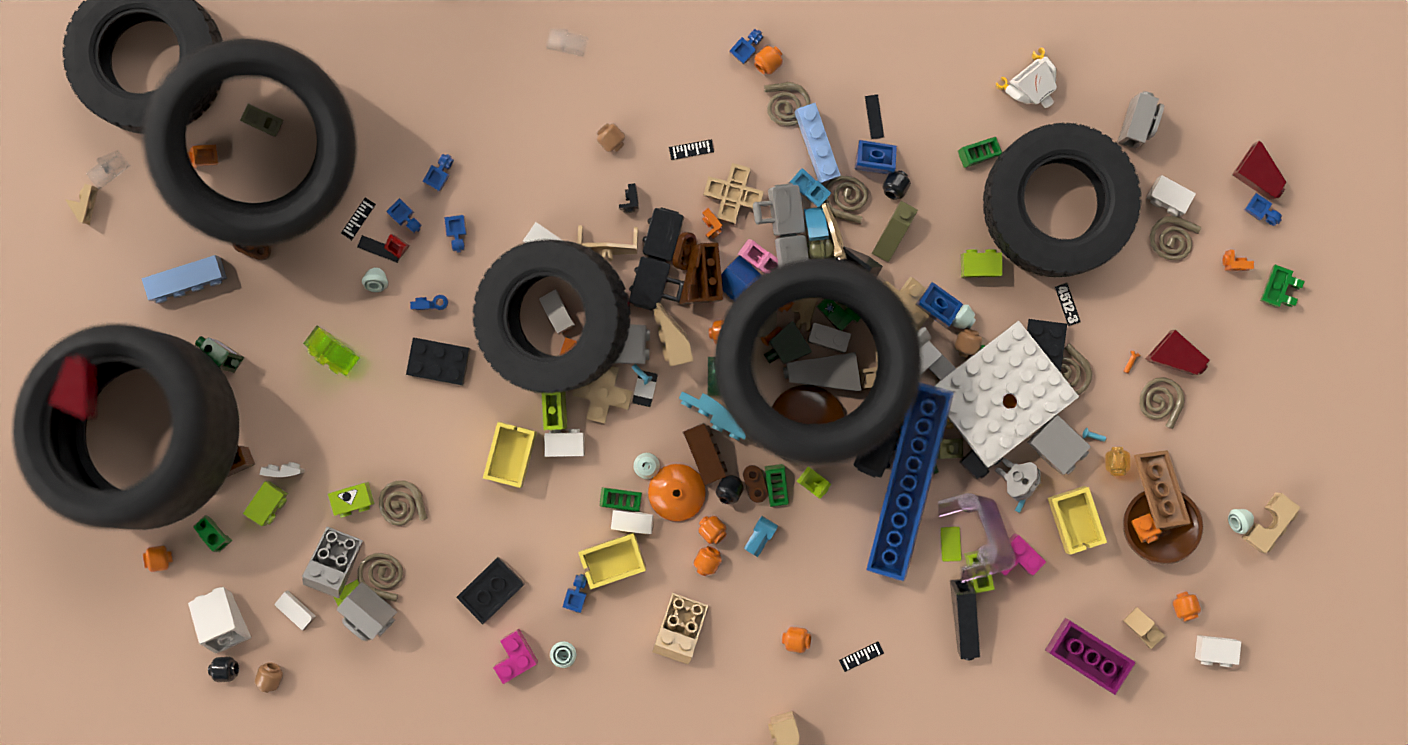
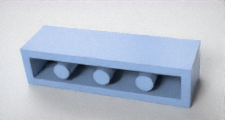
(817, 143)
(184, 278)

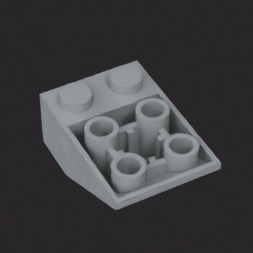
(332, 562)

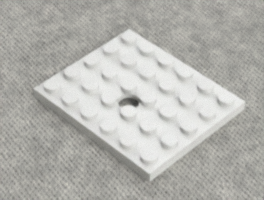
(1005, 366)

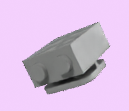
(1141, 120)
(635, 346)
(1059, 445)
(366, 613)

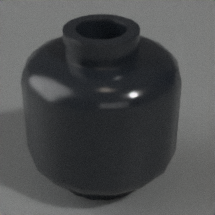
(896, 185)
(729, 489)
(223, 669)

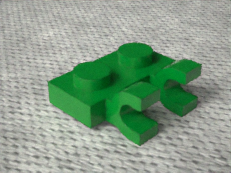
(1277, 285)

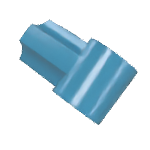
(762, 533)

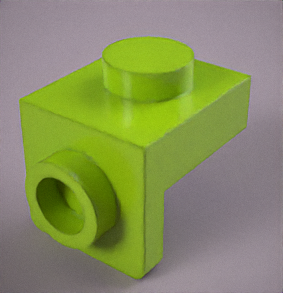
(814, 482)

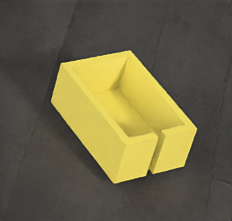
(509, 454)
(1077, 520)
(612, 560)

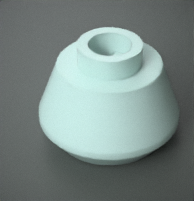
(375, 280)
(964, 317)
(648, 459)
(1240, 520)
(558, 656)

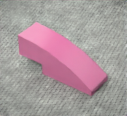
(758, 256)

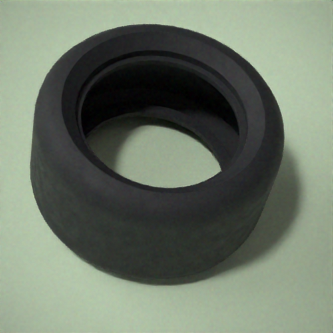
(231, 219)
(897, 366)
(53, 442)

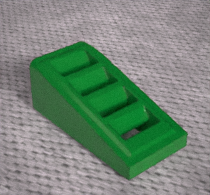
(968, 155)
(776, 469)
(603, 499)

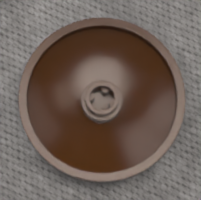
(808, 405)
(1173, 543)

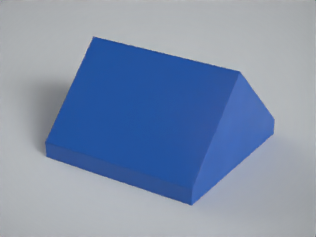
(876, 157)
(738, 277)
(939, 305)

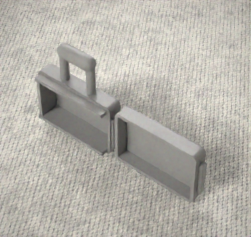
(786, 222)

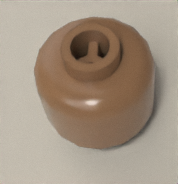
(610, 137)
(968, 342)
(268, 677)

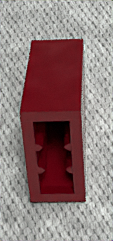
(1260, 172)
(1178, 354)
(76, 387)

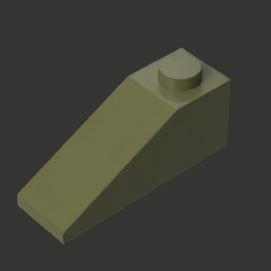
(894, 231)

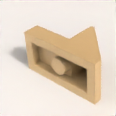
(84, 209)
(1144, 627)

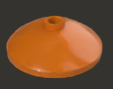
(691, 492)

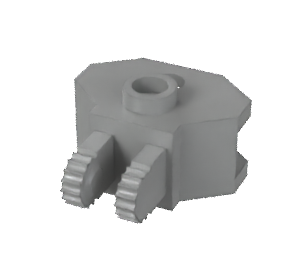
(1019, 477)

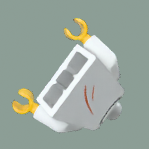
(1034, 82)

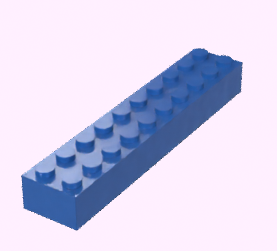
(910, 482)

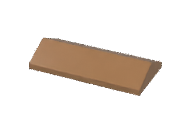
(1162, 490)

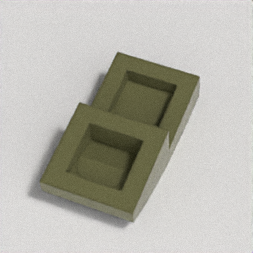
(261, 120)

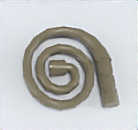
(788, 108)
(847, 192)
(1171, 241)
(1084, 363)
(1157, 398)
(397, 504)
(381, 571)

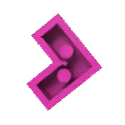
(1025, 556)
(520, 657)

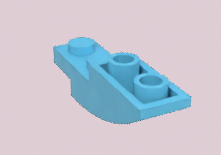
(721, 417)

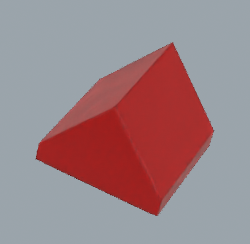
(396, 245)

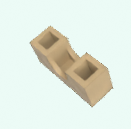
(1282, 511)

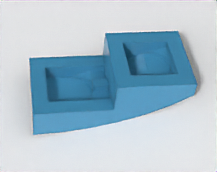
(810, 188)
(816, 224)

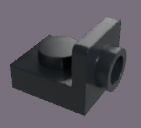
(632, 196)

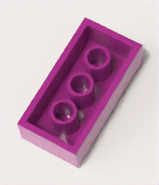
(1090, 656)

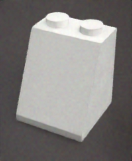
(218, 620)

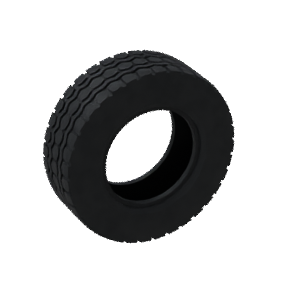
(91, 45)
(1106, 169)
(500, 327)

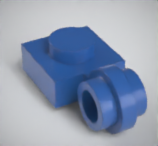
(744, 50)
(436, 176)
(1260, 207)
(401, 212)
(456, 227)
(422, 304)
(575, 598)

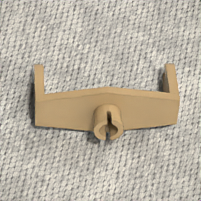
(610, 249)

